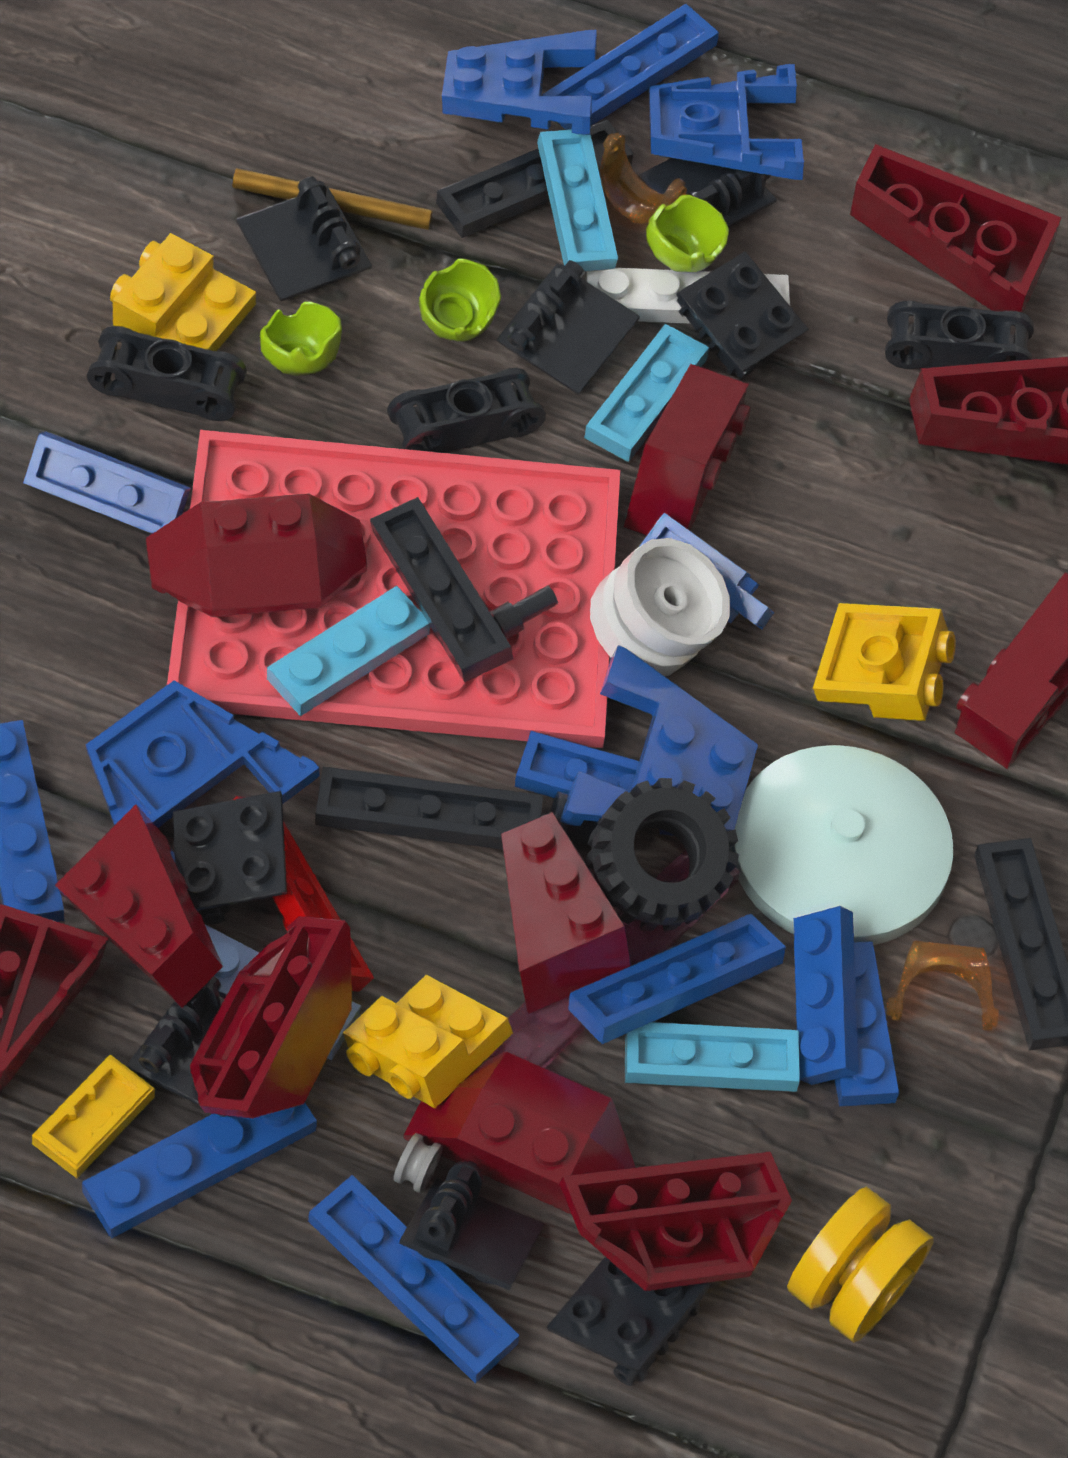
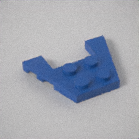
(509, 80)
(711, 123)
(681, 744)
(182, 748)

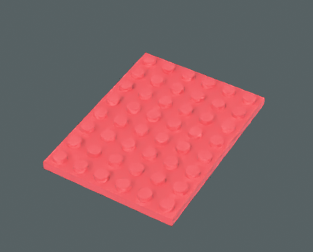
(510, 531)

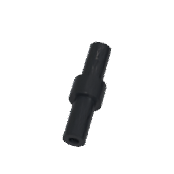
(512, 617)

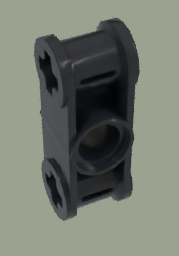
(955, 335)
(166, 373)
(467, 412)

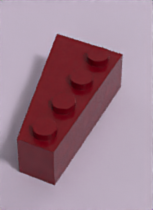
(956, 228)
(995, 408)

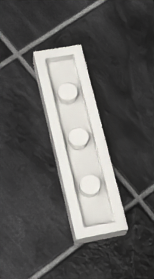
(654, 291)

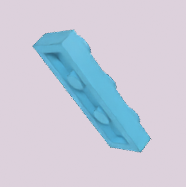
(577, 199)
(644, 392)
(348, 650)
(713, 1056)

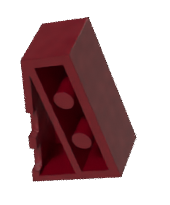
(688, 449)
(40, 976)

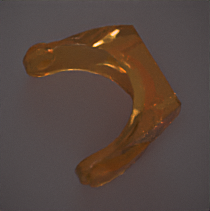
(626, 189)
(964, 961)

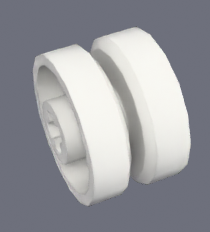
(661, 605)

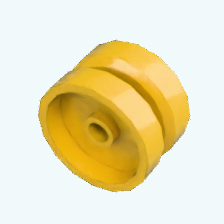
(860, 1264)

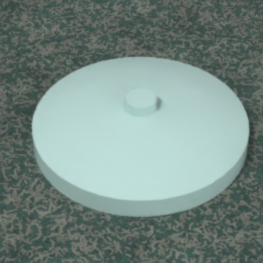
(843, 833)

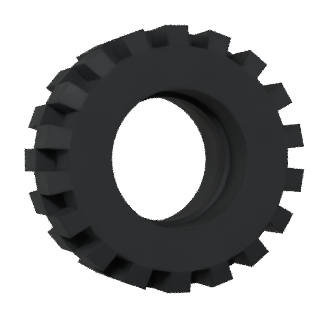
(689, 820)

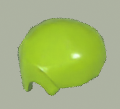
(687, 234)
(460, 300)
(302, 341)

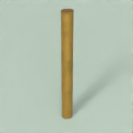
(347, 201)

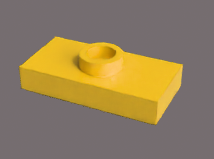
(93, 1116)

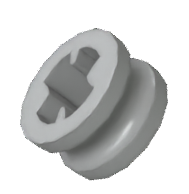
(418, 1163)

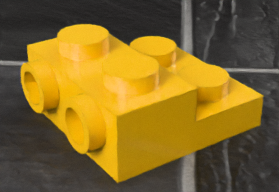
(180, 296)
(886, 659)
(425, 1040)

